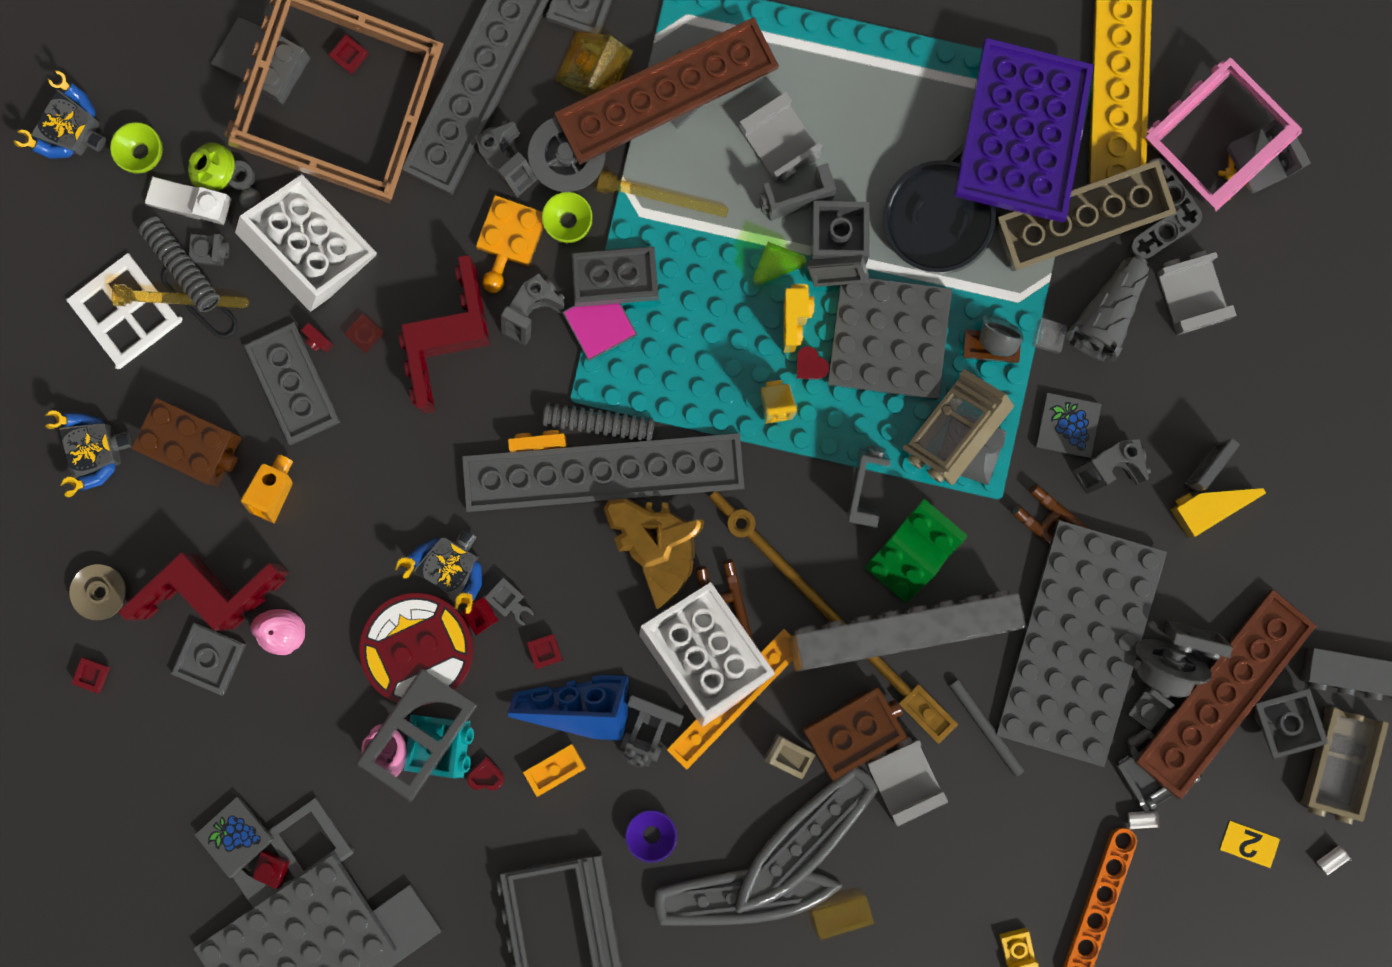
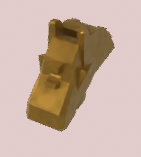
(664, 557)

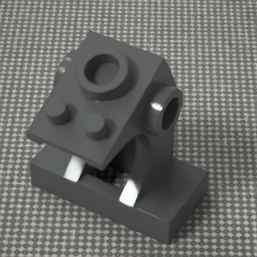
(513, 171)
(515, 318)
(1124, 454)
(639, 752)

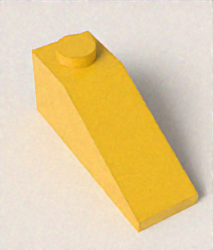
(777, 402)
(1206, 509)

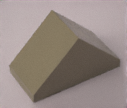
(789, 756)

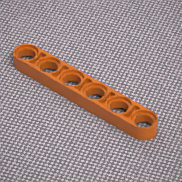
(1104, 908)

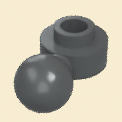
(249, 197)

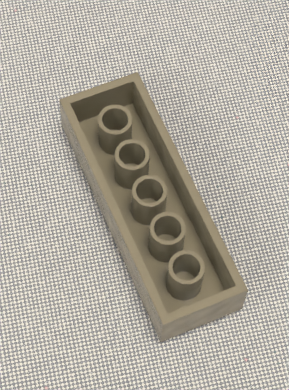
(1093, 215)

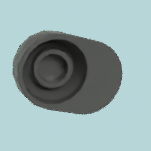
(1000, 336)

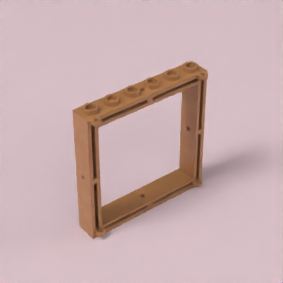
(362, 23)

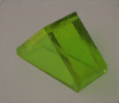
(776, 262)

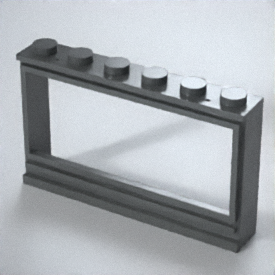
(594, 901)

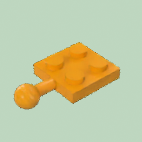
(510, 234)

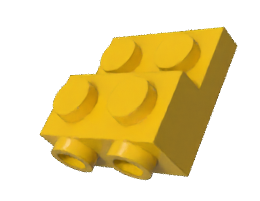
(796, 311)

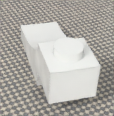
(188, 200)

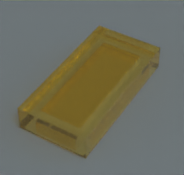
(843, 917)

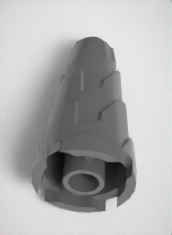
(1106, 318)

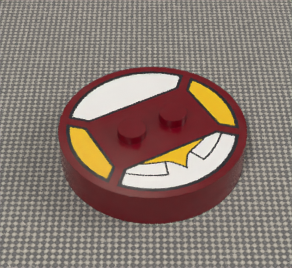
(413, 635)

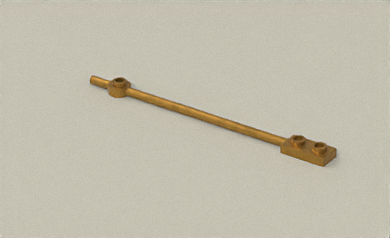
(915, 701)

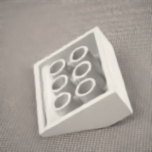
(304, 242)
(705, 653)

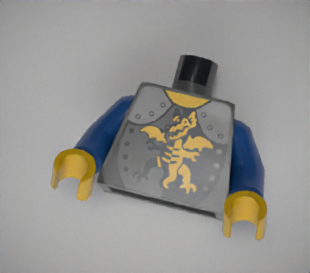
(65, 125)
(89, 449)
(448, 566)

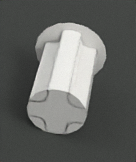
(1143, 819)
(1333, 860)

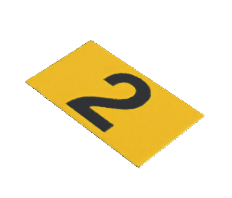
(1250, 844)

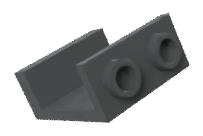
(825, 192)
(860, 513)

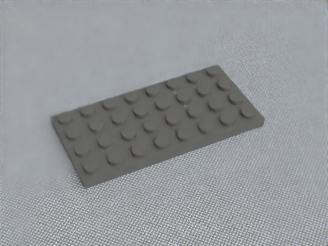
(1080, 643)

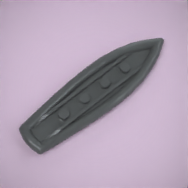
(805, 839)
(714, 900)

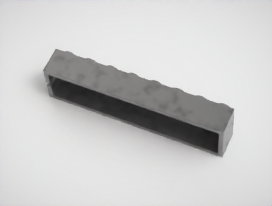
(906, 632)

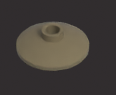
(84, 592)

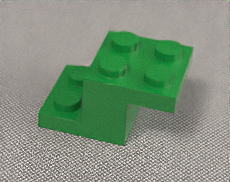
(915, 551)

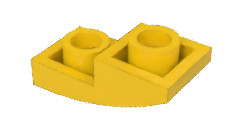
(1018, 948)

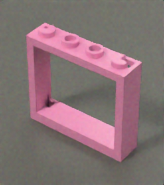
(1198, 93)

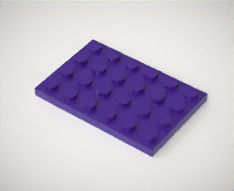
(1024, 130)

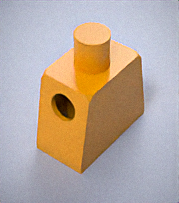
(268, 500)

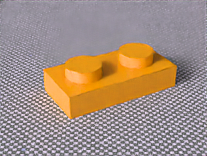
(525, 442)
(554, 770)

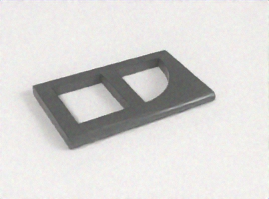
(422, 690)
(258, 892)

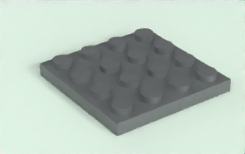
(890, 338)

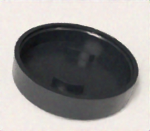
(933, 226)

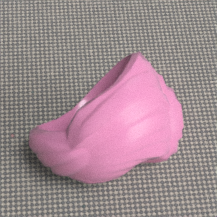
(286, 631)
(394, 753)

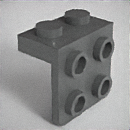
(1282, 166)

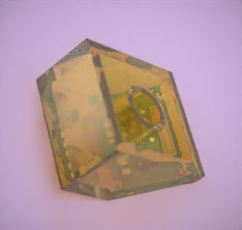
(593, 63)

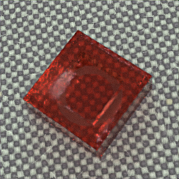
(364, 333)

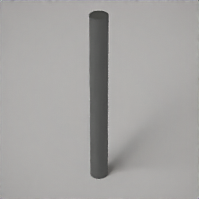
(987, 728)

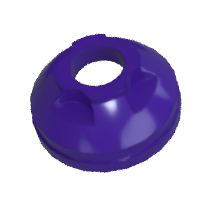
(649, 851)

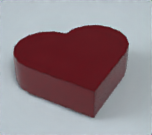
(810, 365)
(485, 775)

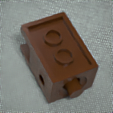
(187, 443)
(855, 732)

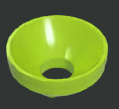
(127, 139)
(217, 170)
(567, 203)

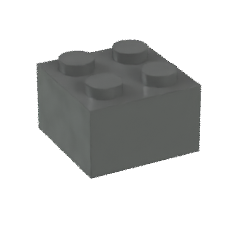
(840, 229)

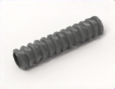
(179, 264)
(598, 421)

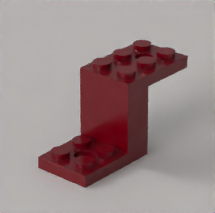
(444, 335)
(204, 592)

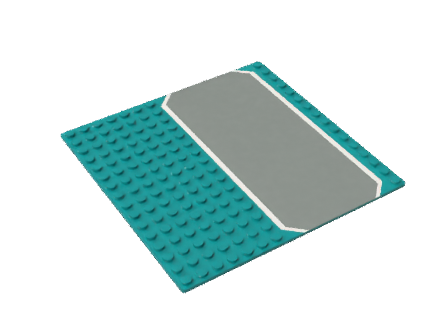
(713, 338)

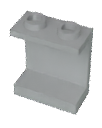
(780, 138)
(1193, 293)
(906, 781)

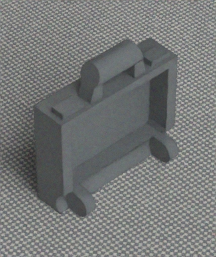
(1142, 786)

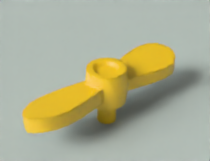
(1230, 171)

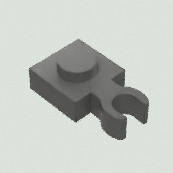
(506, 600)

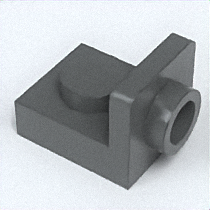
(208, 249)
(1150, 707)

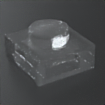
(1049, 335)

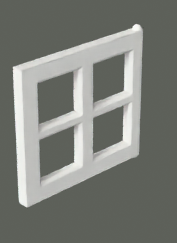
(100, 329)

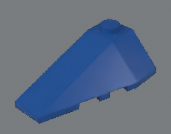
(585, 709)

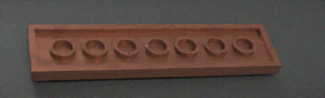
(666, 90)
(1218, 707)

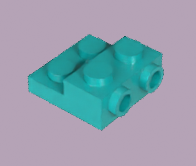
(455, 759)

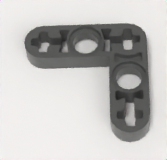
(1174, 221)

